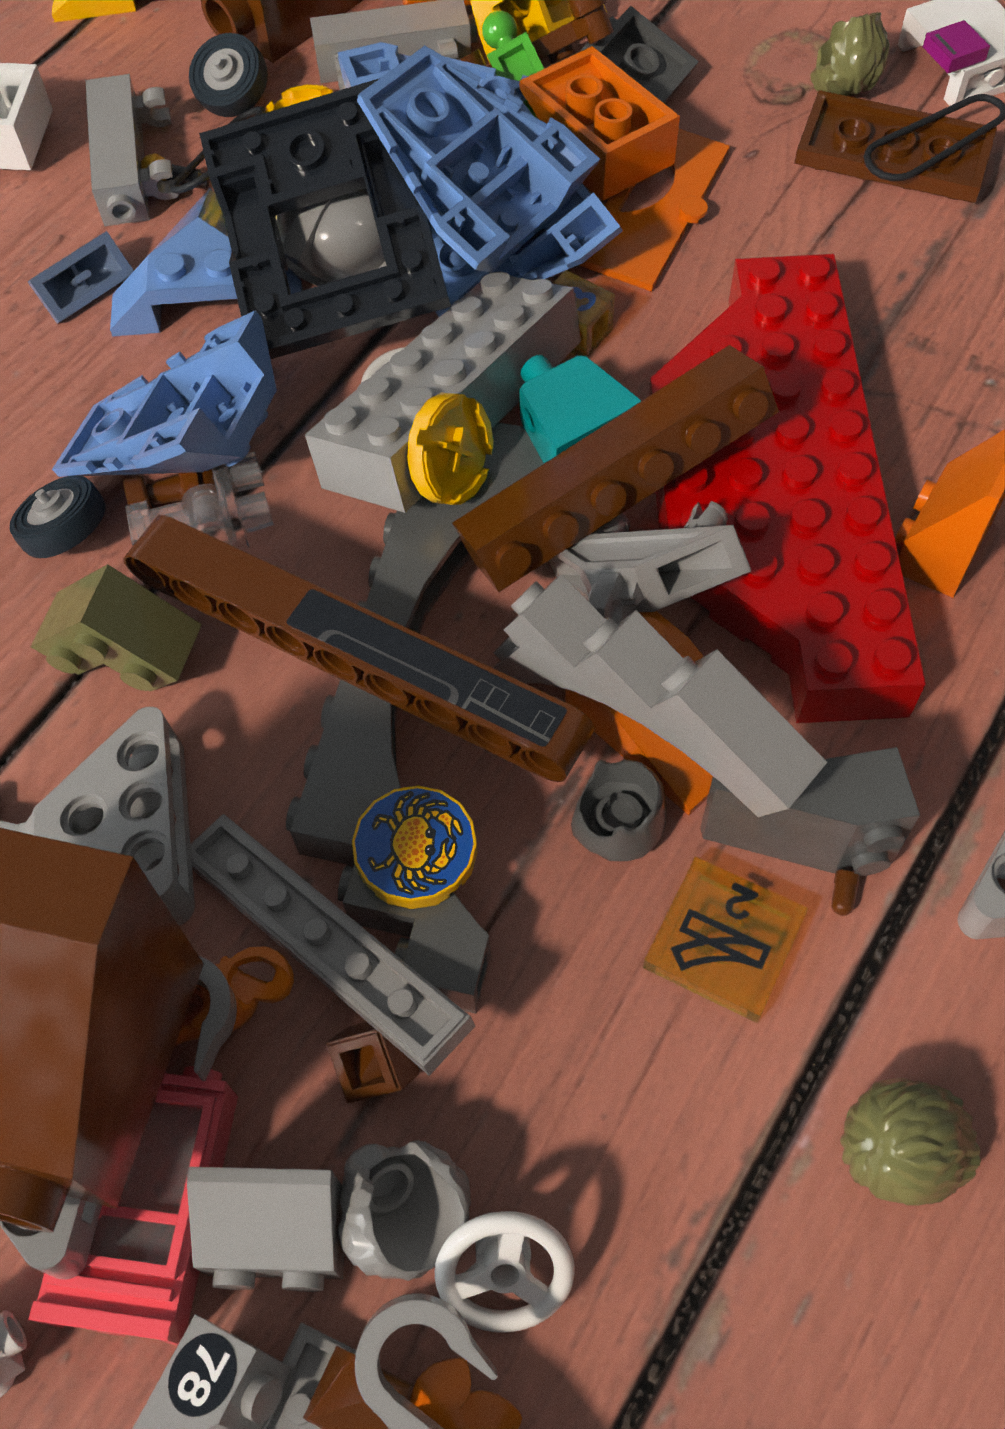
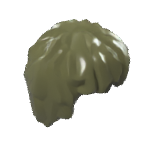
(852, 56)
(910, 1142)

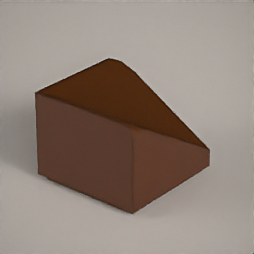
(369, 1063)
(339, 1401)

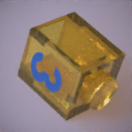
(594, 312)

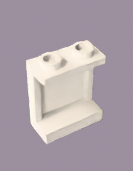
(986, 18)

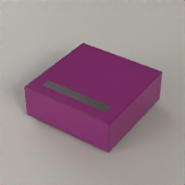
(956, 46)

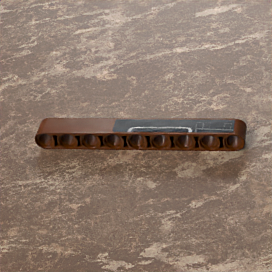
(362, 648)

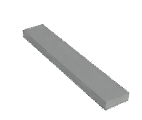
(331, 945)

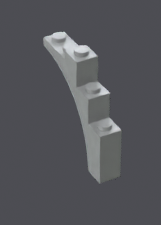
(693, 705)

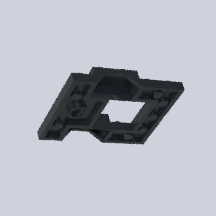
(300, 160)

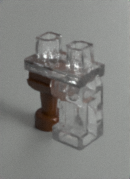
(207, 501)

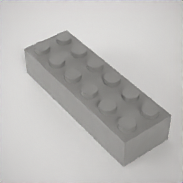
(466, 351)

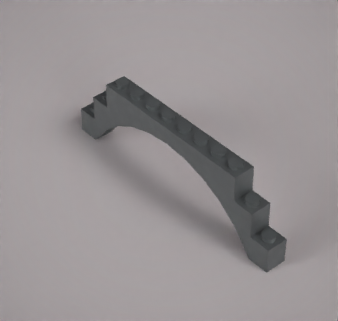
(359, 736)

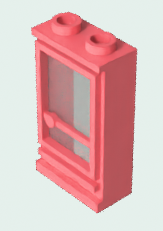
(141, 1253)

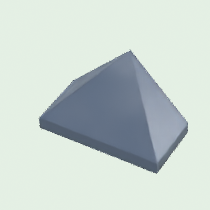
(81, 277)

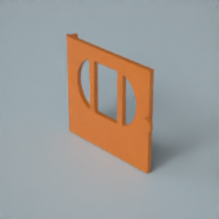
(654, 232)

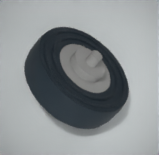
(228, 74)
(57, 516)

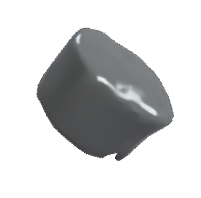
(620, 811)

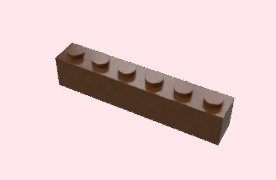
(616, 466)

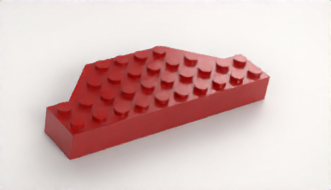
(804, 501)

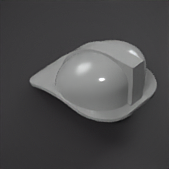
(331, 239)

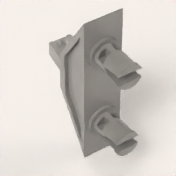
(653, 567)

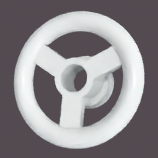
(504, 1267)

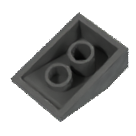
(844, 820)

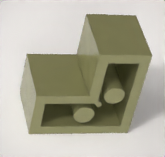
(117, 625)

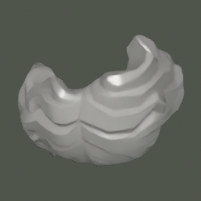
(400, 1208)

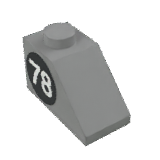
(215, 1383)

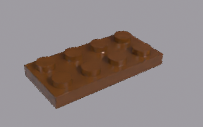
(846, 125)

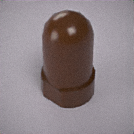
(844, 892)

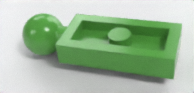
(512, 54)

